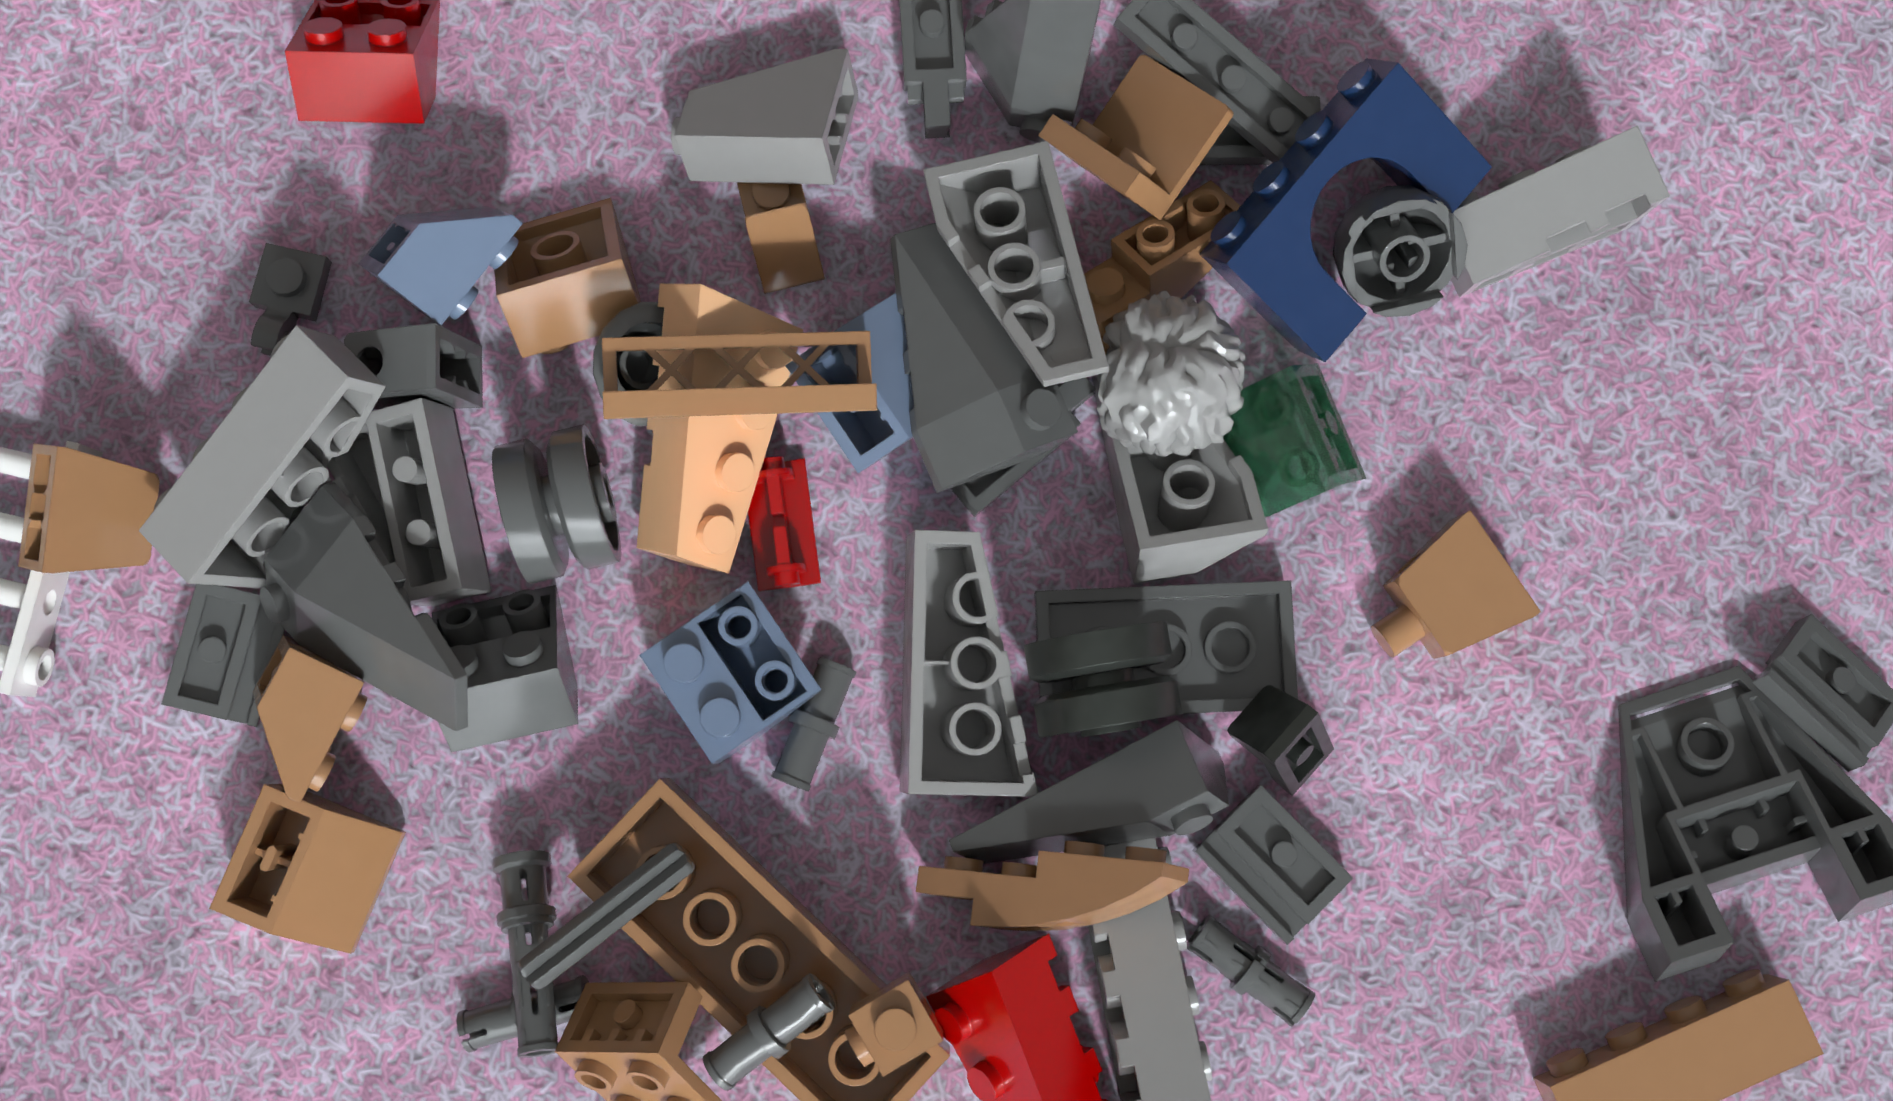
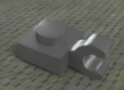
(287, 288)

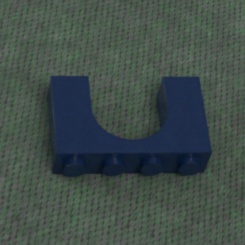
(1268, 243)

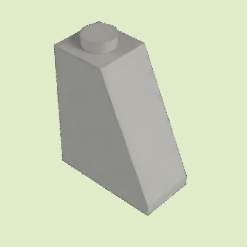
(770, 123)

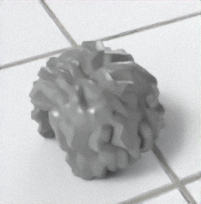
(1170, 376)

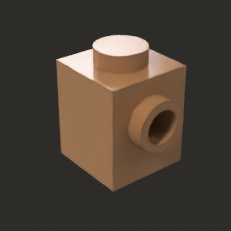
(893, 1025)

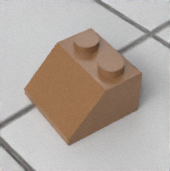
(565, 278)

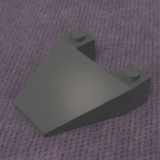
(1728, 798)

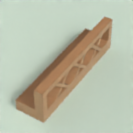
(740, 400)

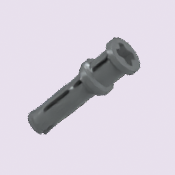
(519, 917)

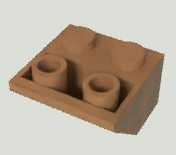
(301, 711)
(307, 869)

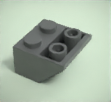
(514, 666)

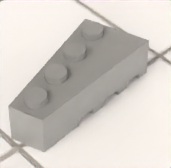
(263, 461)
(954, 676)
(1150, 1001)

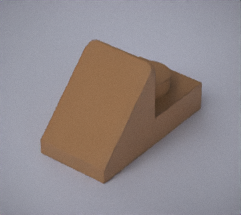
(780, 235)

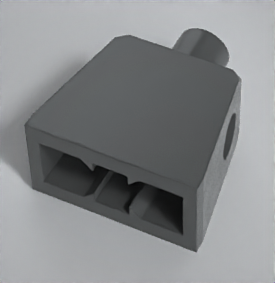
(421, 363)

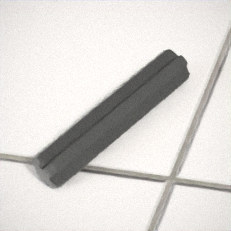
(606, 916)

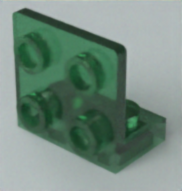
(1293, 438)

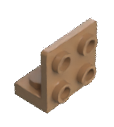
(1145, 136)
(629, 1041)

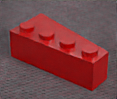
(1017, 1028)

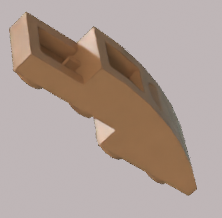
(1158, 254)
(1060, 890)

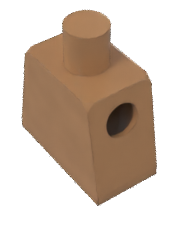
(85, 512)
(1453, 593)

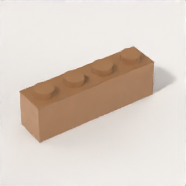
(1695, 1052)

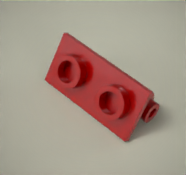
(783, 526)

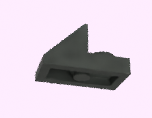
(1283, 736)

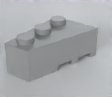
(1558, 209)
(417, 496)

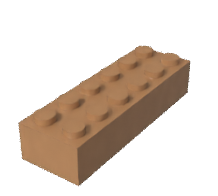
(746, 945)

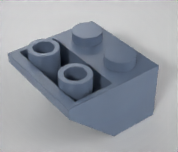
(440, 256)
(869, 434)
(731, 673)

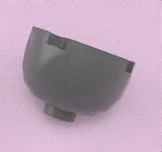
(1398, 250)

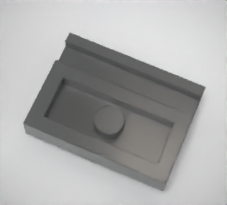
(222, 654)
(1828, 692)
(1272, 864)

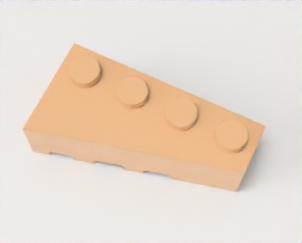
(707, 465)

